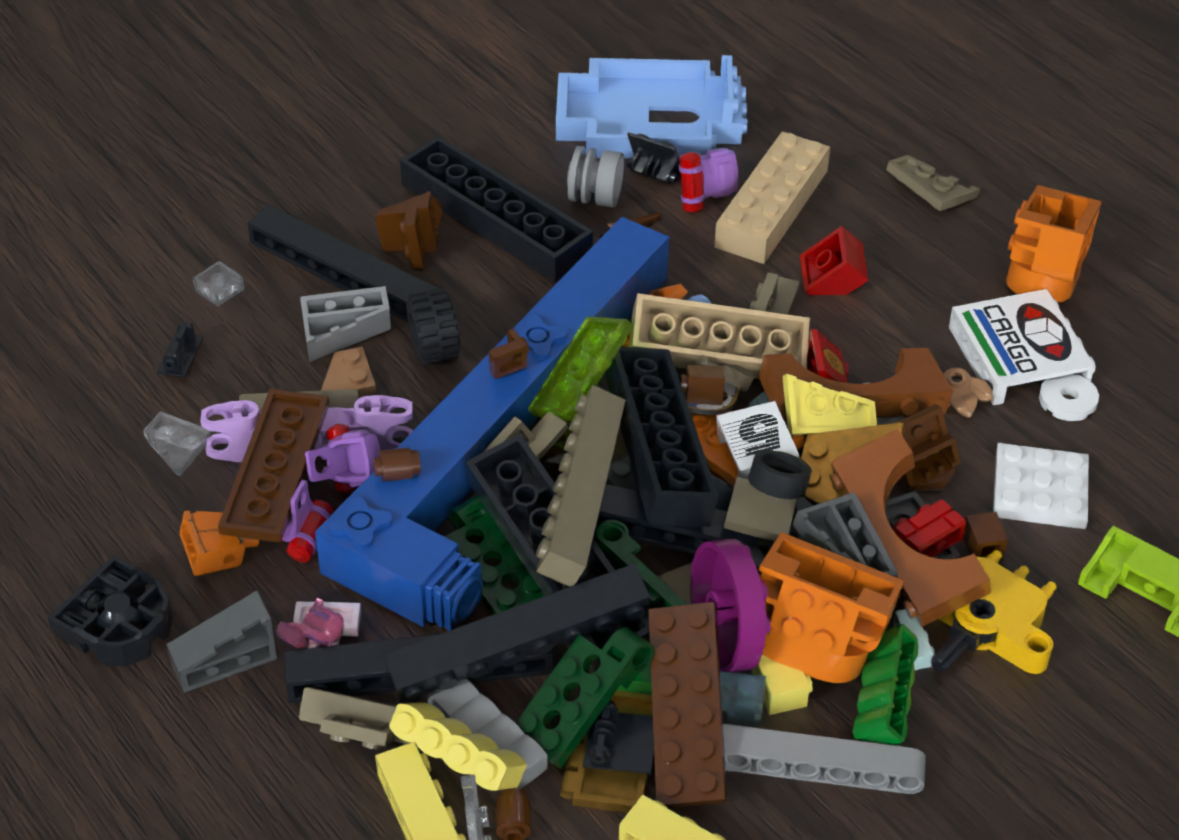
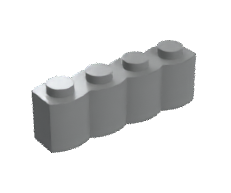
(483, 717)

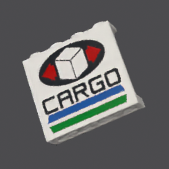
(1018, 341)

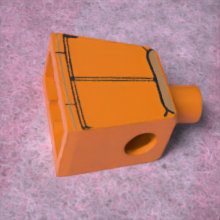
(206, 547)

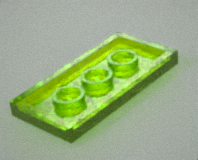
(580, 366)

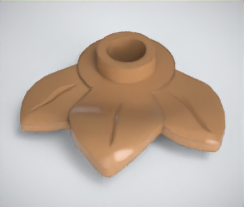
(967, 391)

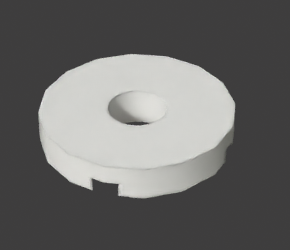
(1074, 385)

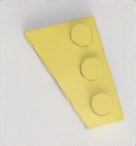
(820, 409)

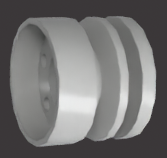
(593, 176)

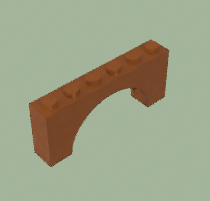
(914, 386)
(930, 584)

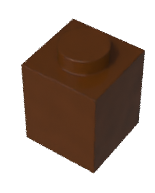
(703, 384)
(984, 534)

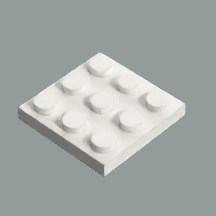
(1041, 485)

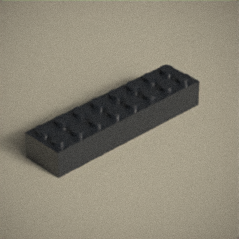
(497, 208)
(662, 439)
(517, 498)

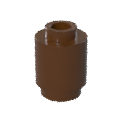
(396, 464)
(513, 815)

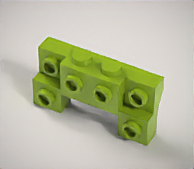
(1138, 567)

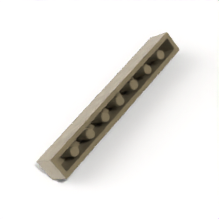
(580, 486)

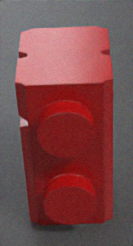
(931, 529)

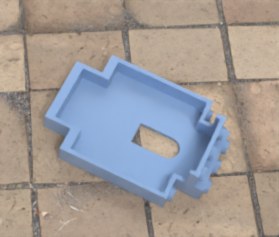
(620, 93)

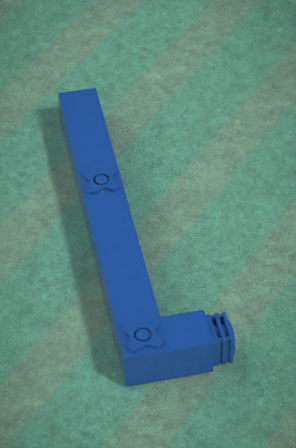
(384, 531)

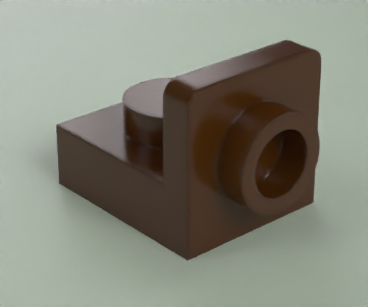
(509, 357)

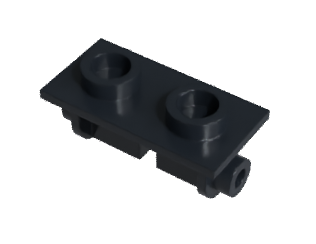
(181, 351)

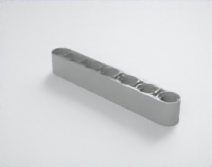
(824, 759)

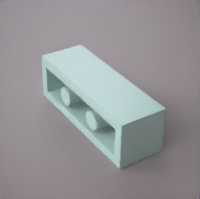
(925, 651)

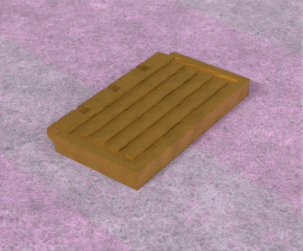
(606, 788)

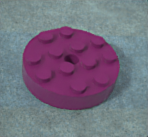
(729, 578)

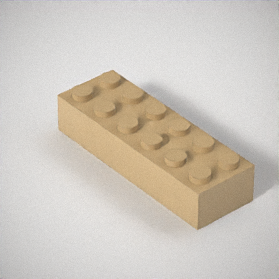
(772, 197)
(716, 331)

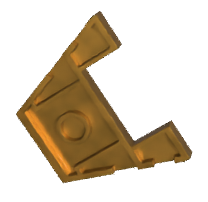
(828, 446)

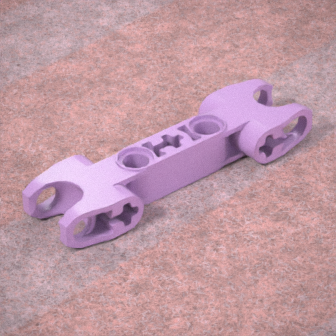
(368, 414)

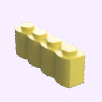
(458, 746)

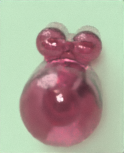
(318, 625)

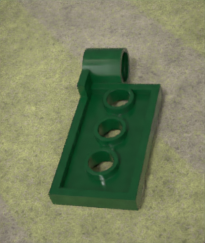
(473, 519)
(620, 549)
(620, 663)

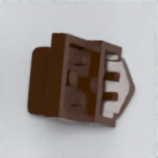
(411, 227)
(932, 449)

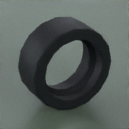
(779, 474)

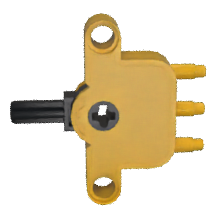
(1001, 621)

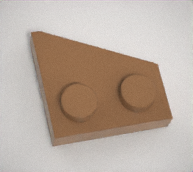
(350, 371)

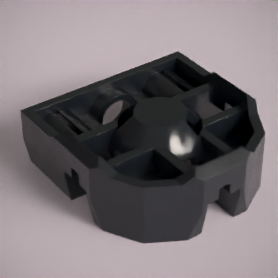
(122, 589)

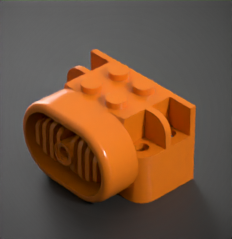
(1051, 242)
(824, 609)

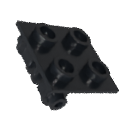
(654, 158)
(620, 742)

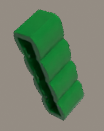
(886, 688)

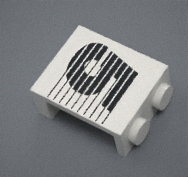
(754, 431)

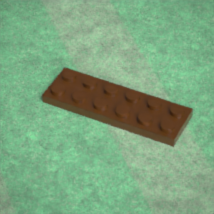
(273, 465)
(687, 706)

